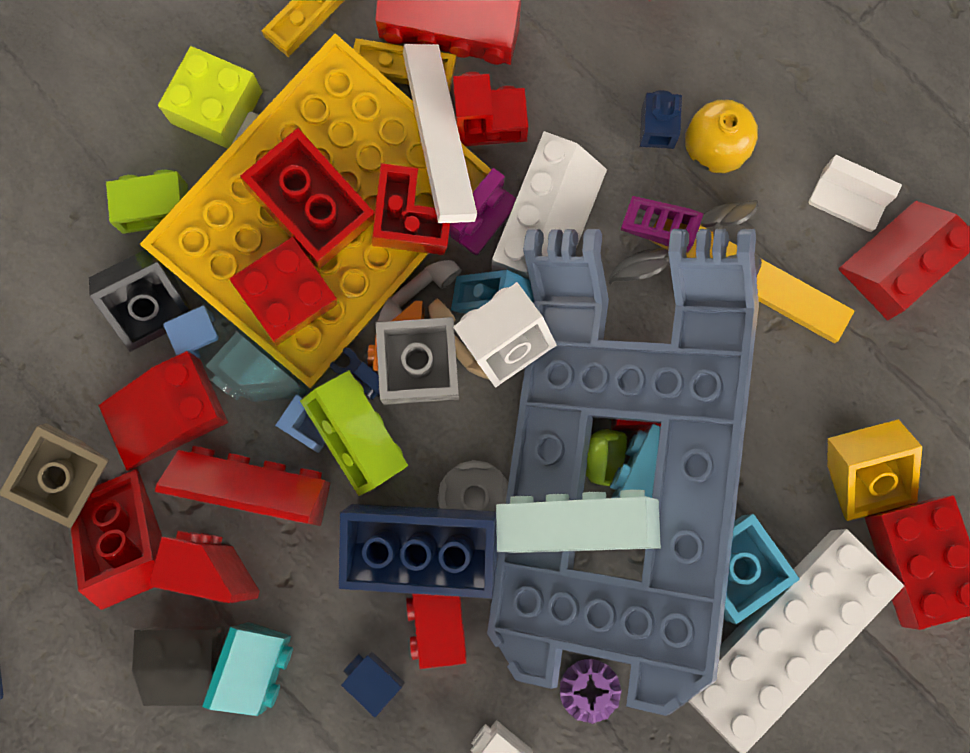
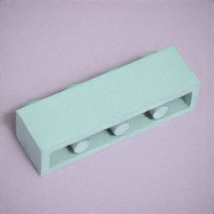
(578, 524)

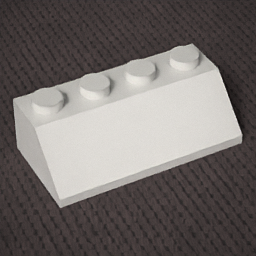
(553, 196)

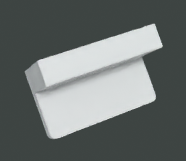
(853, 193)

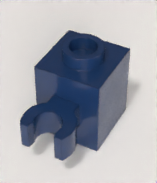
(660, 120)

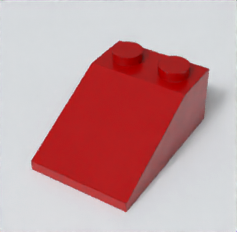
(162, 410)
(115, 541)

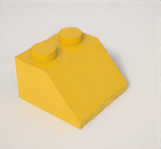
(874, 469)

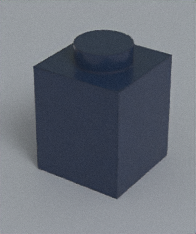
(371, 682)

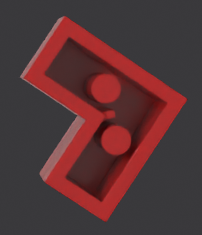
(488, 114)
(399, 221)

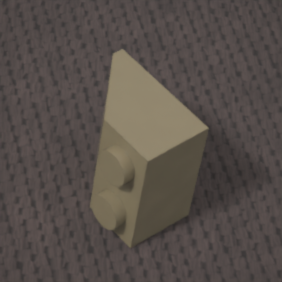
(54, 475)

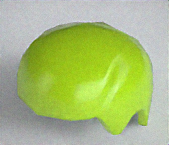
(605, 456)

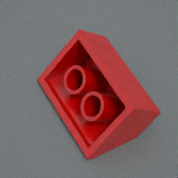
(908, 257)
(202, 568)

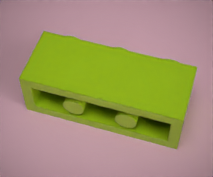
(354, 432)

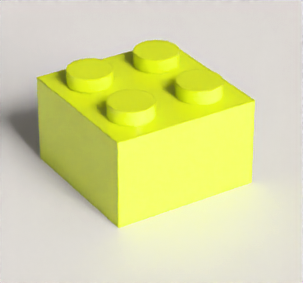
(210, 97)

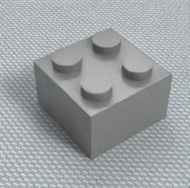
(417, 361)

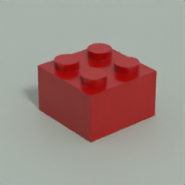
(284, 291)

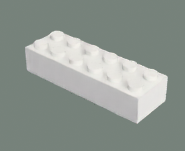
(794, 638)

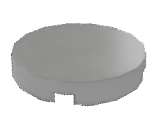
(470, 474)

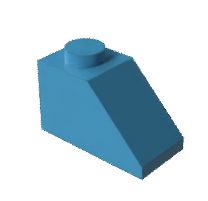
(478, 289)

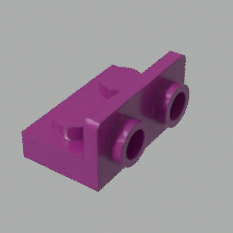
(492, 208)

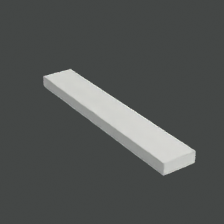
(439, 134)

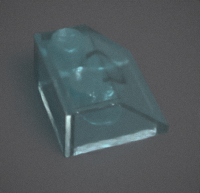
(248, 373)

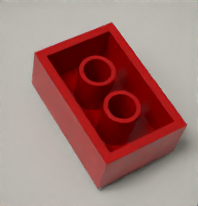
(308, 198)
(930, 556)

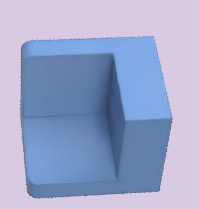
(192, 331)
(300, 426)

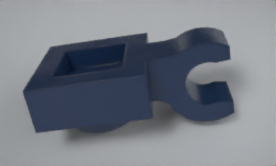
(363, 373)

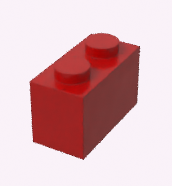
(438, 630)

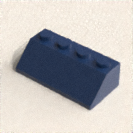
(418, 550)

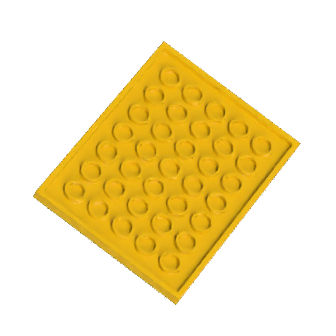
(221, 228)

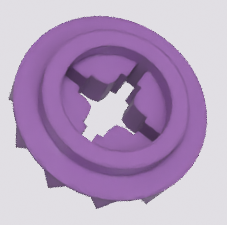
(576, 679)

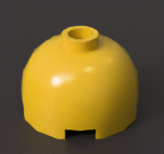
(721, 136)

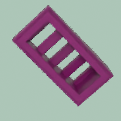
(676, 213)

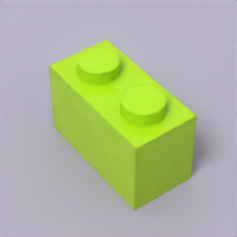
(143, 201)

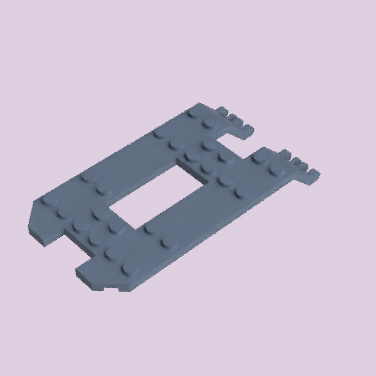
(700, 396)

